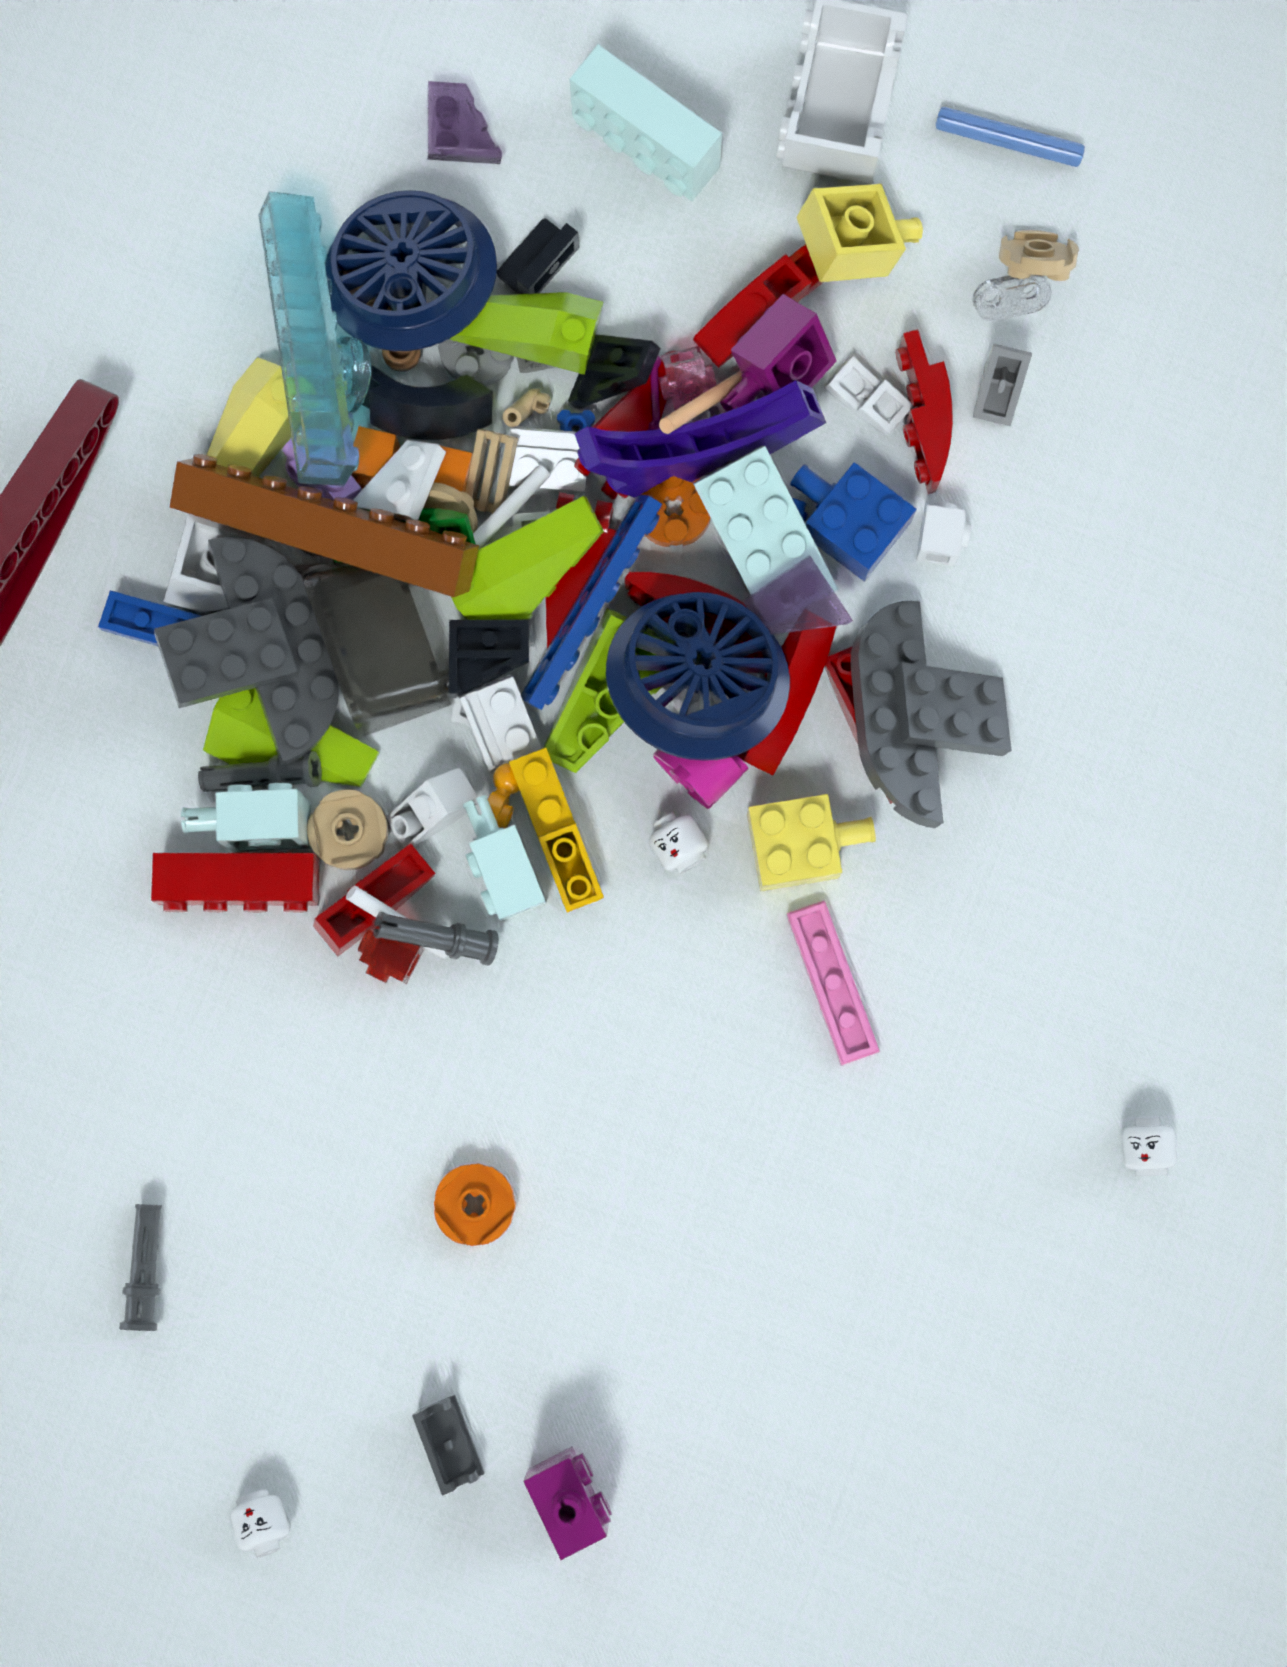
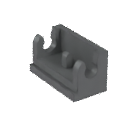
(448, 1444)

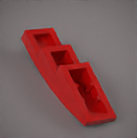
(806, 658)

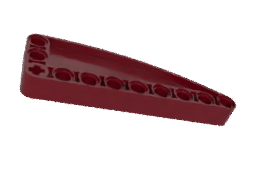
(46, 491)

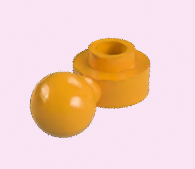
(499, 800)

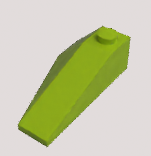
(537, 327)
(528, 563)
(587, 711)
(242, 735)

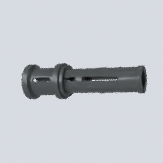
(302, 771)
(453, 940)
(148, 1217)

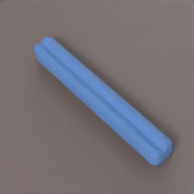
(1010, 136)

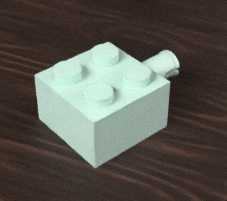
(254, 818)
(502, 863)

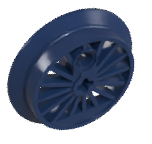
(407, 268)
(713, 730)

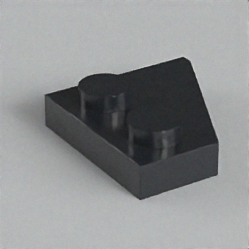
(613, 368)
(484, 651)

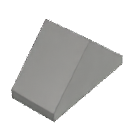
(1001, 384)

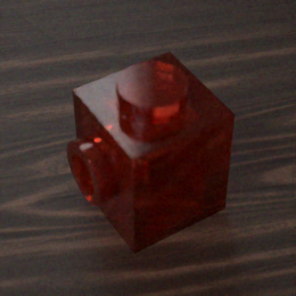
(389, 957)

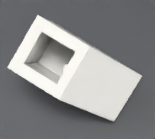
(431, 807)

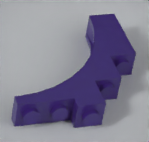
(646, 458)

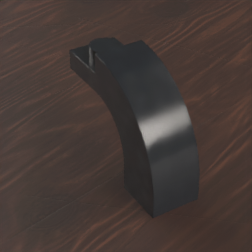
(428, 411)

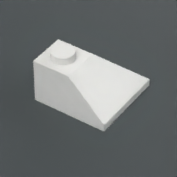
(193, 574)

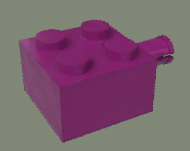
(778, 350)
(567, 1502)

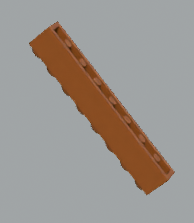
(324, 525)

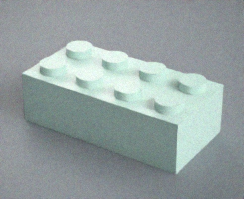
(645, 123)
(758, 519)

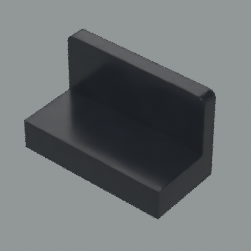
(539, 257)

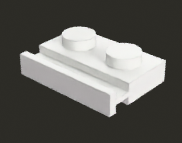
(551, 449)
(500, 722)

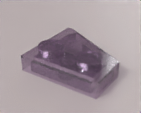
(456, 127)
(798, 601)

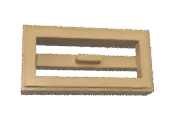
(482, 437)

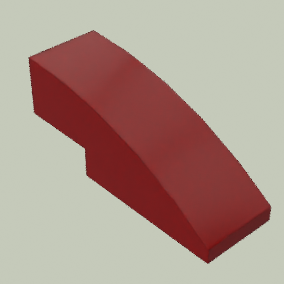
(390, 883)

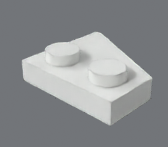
(404, 481)

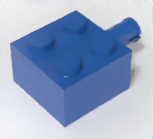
(854, 518)

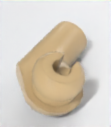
(523, 408)

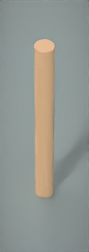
(699, 404)

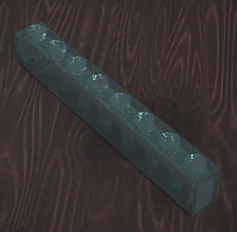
(307, 340)

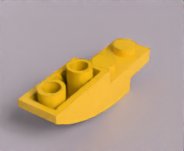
(556, 829)

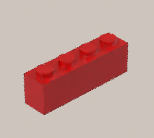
(235, 879)

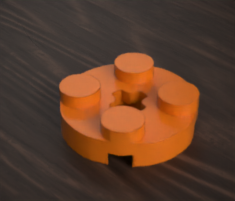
(675, 528)
(451, 1202)

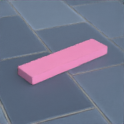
(832, 983)

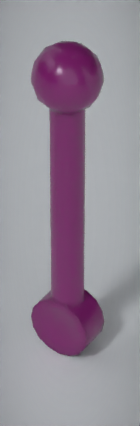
(654, 424)

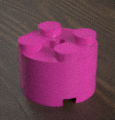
(703, 779)

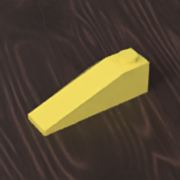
(253, 420)

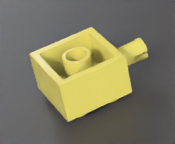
(854, 232)
(800, 841)

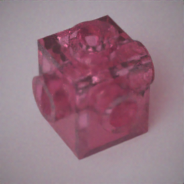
(685, 376)

